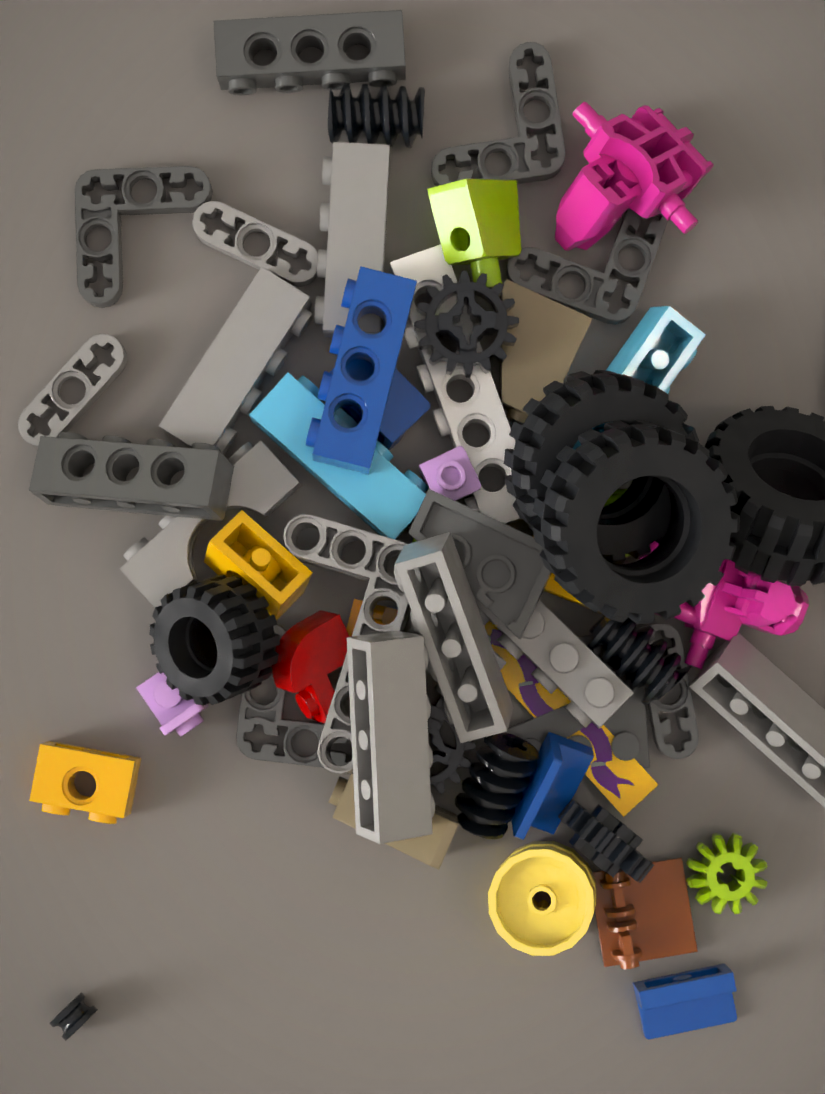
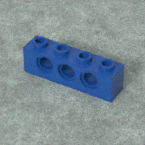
(390, 299)

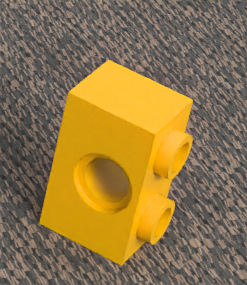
(255, 556)
(114, 777)

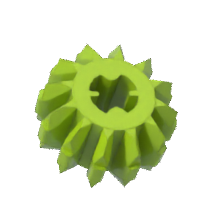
(713, 887)

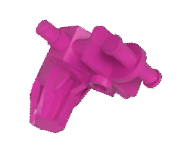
(631, 165)
(739, 601)

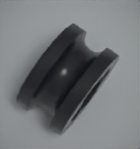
(73, 1016)

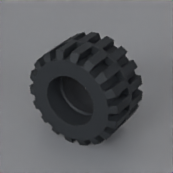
(242, 636)

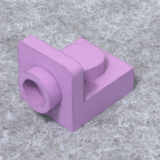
(451, 474)
(170, 708)

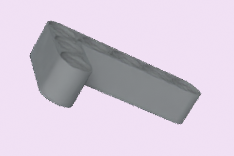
(380, 588)

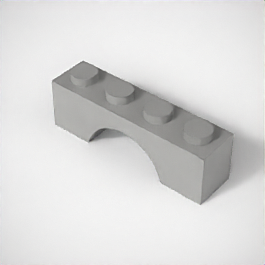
(167, 560)

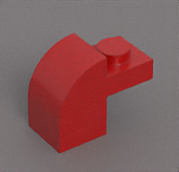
(306, 657)

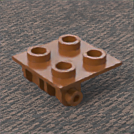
(645, 917)

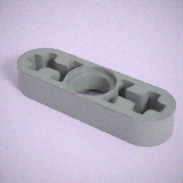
(220, 239)
(93, 392)

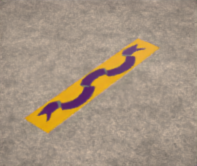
(618, 780)

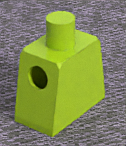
(478, 224)

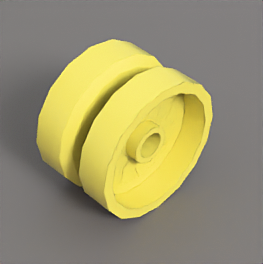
(534, 925)

